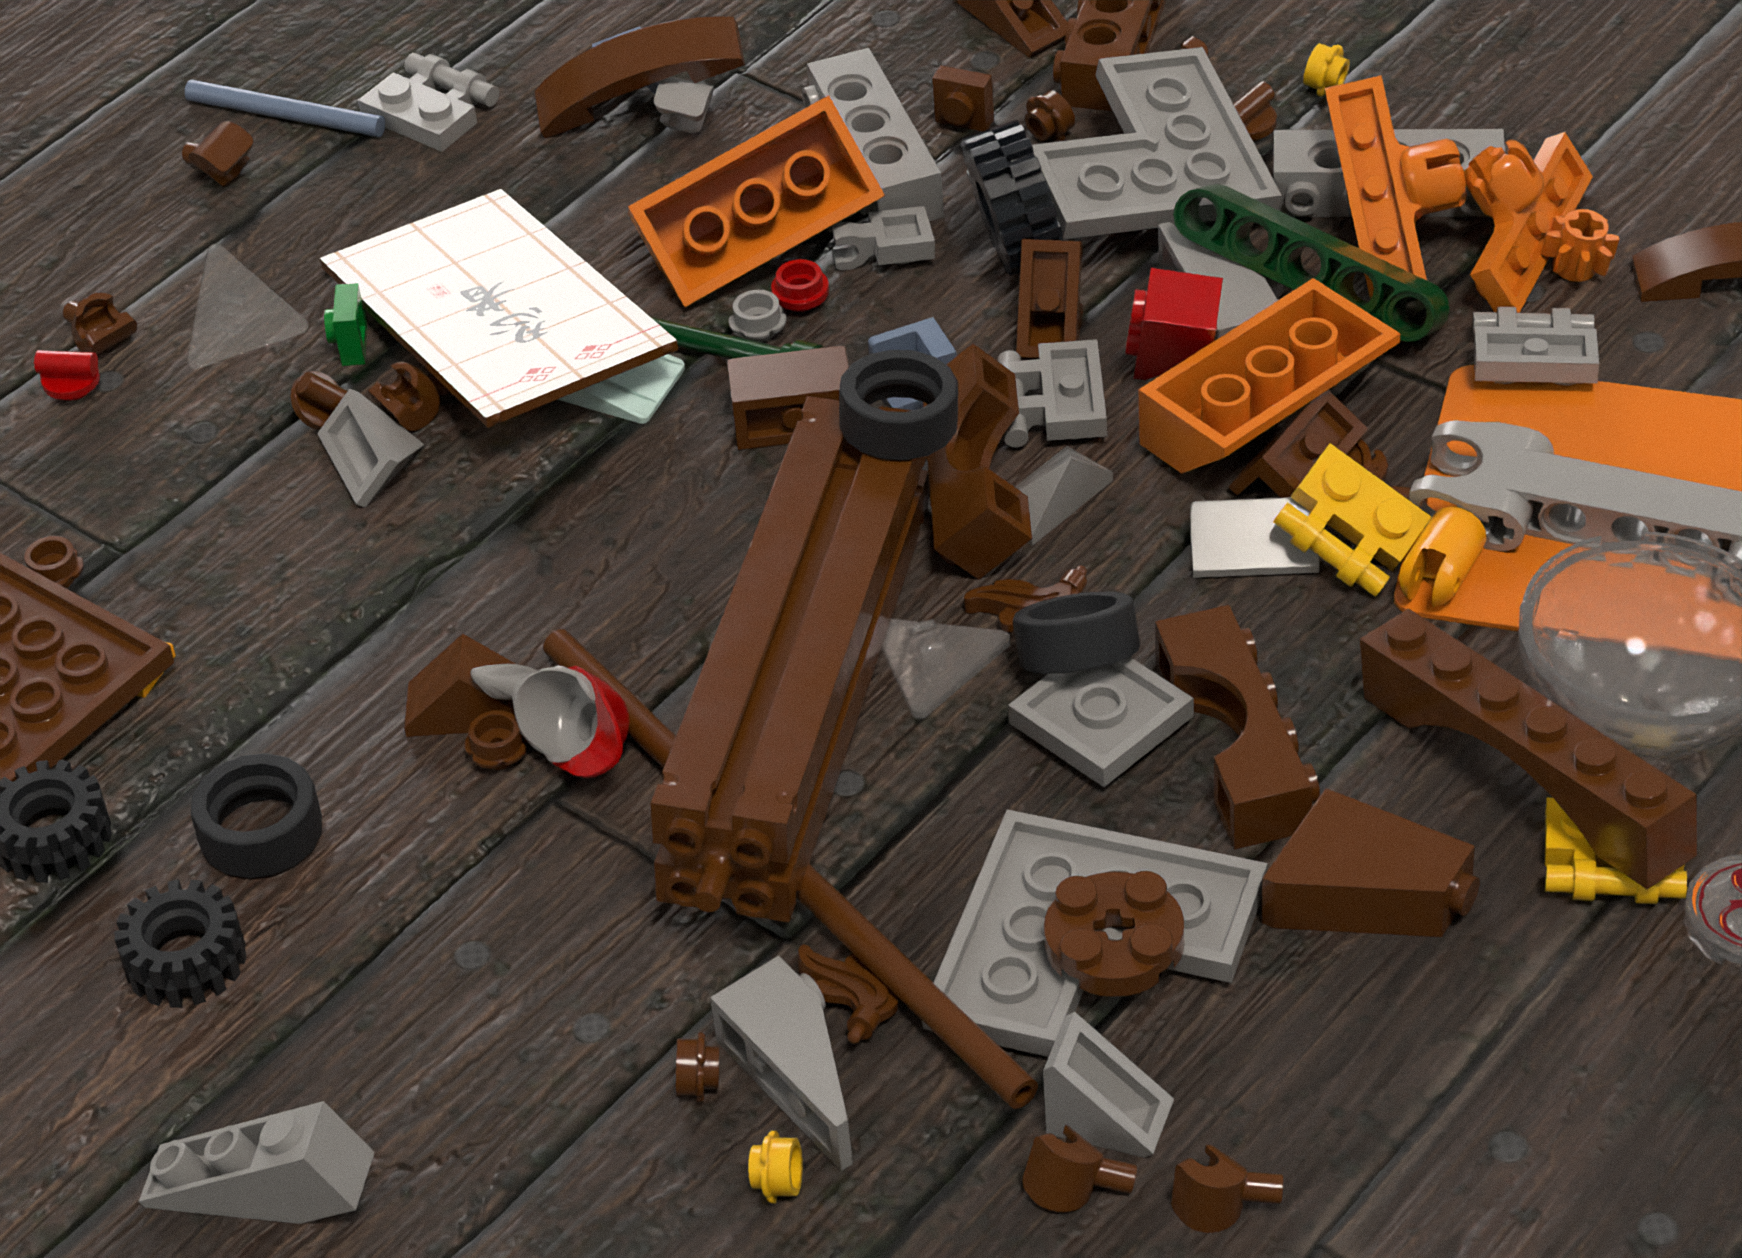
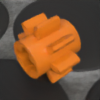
(1580, 245)

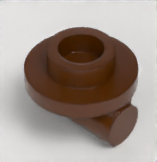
(1256, 111)
(315, 398)

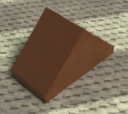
(443, 694)

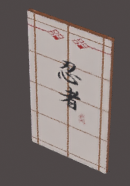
(498, 307)

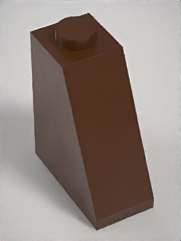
(1368, 874)

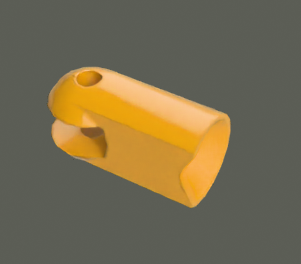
(1443, 553)

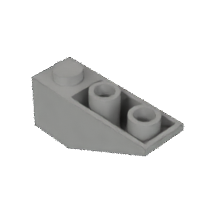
(268, 1169)

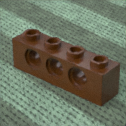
(1100, 32)

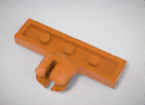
(1387, 181)
(1522, 201)

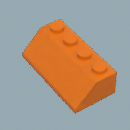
(755, 202)
(1257, 375)

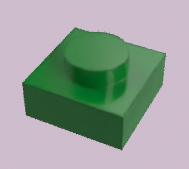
(347, 324)

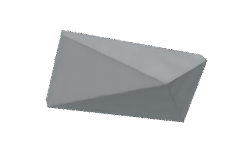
(366, 446)
(1061, 489)
(1101, 1093)

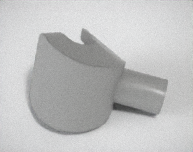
(683, 103)

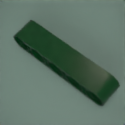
(1283, 257)

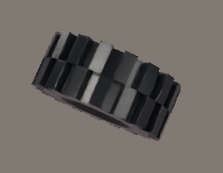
(1010, 191)

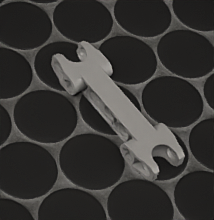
(1527, 490)

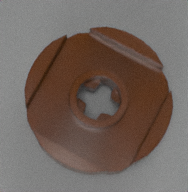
(1114, 900)

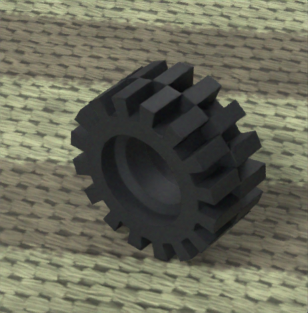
(61, 843)
(190, 969)

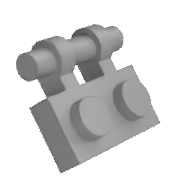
(421, 111)
(1535, 347)
(1071, 392)

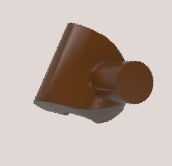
(221, 152)
(98, 323)
(411, 398)
(1064, 1173)
(1214, 1194)

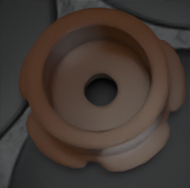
(1049, 116)
(55, 560)
(495, 740)
(696, 1067)

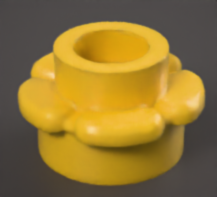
(1326, 68)
(776, 1166)

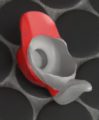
(562, 713)

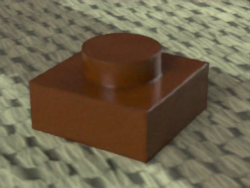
(963, 98)

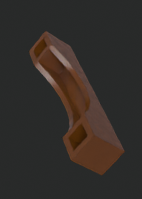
(1616, 799)

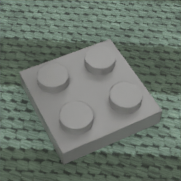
(1101, 716)

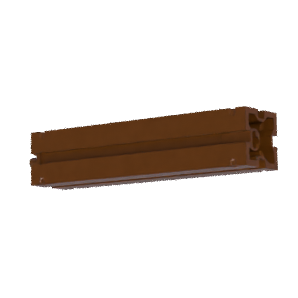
(786, 674)

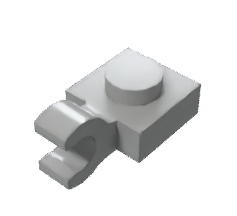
(891, 235)

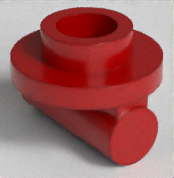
(67, 373)

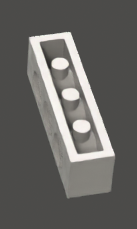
(880, 130)
(1312, 176)

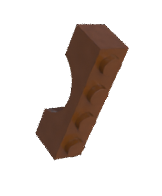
(975, 511)
(1259, 778)

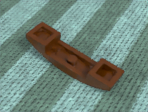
(633, 61)
(1680, 263)

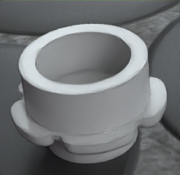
(757, 315)

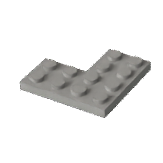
(1174, 140)
(998, 952)

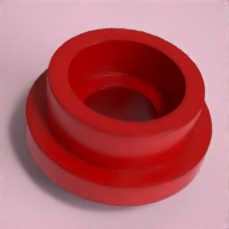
(800, 285)

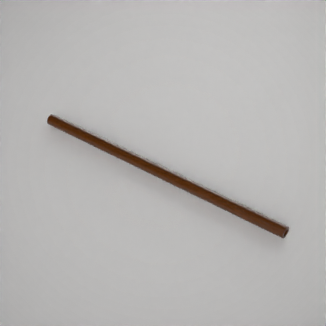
(840, 916)

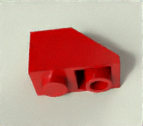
(1172, 320)

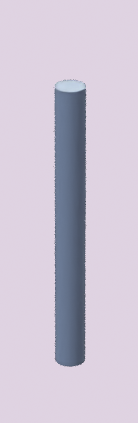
(285, 108)

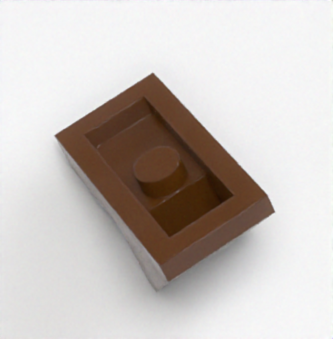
(1048, 294)

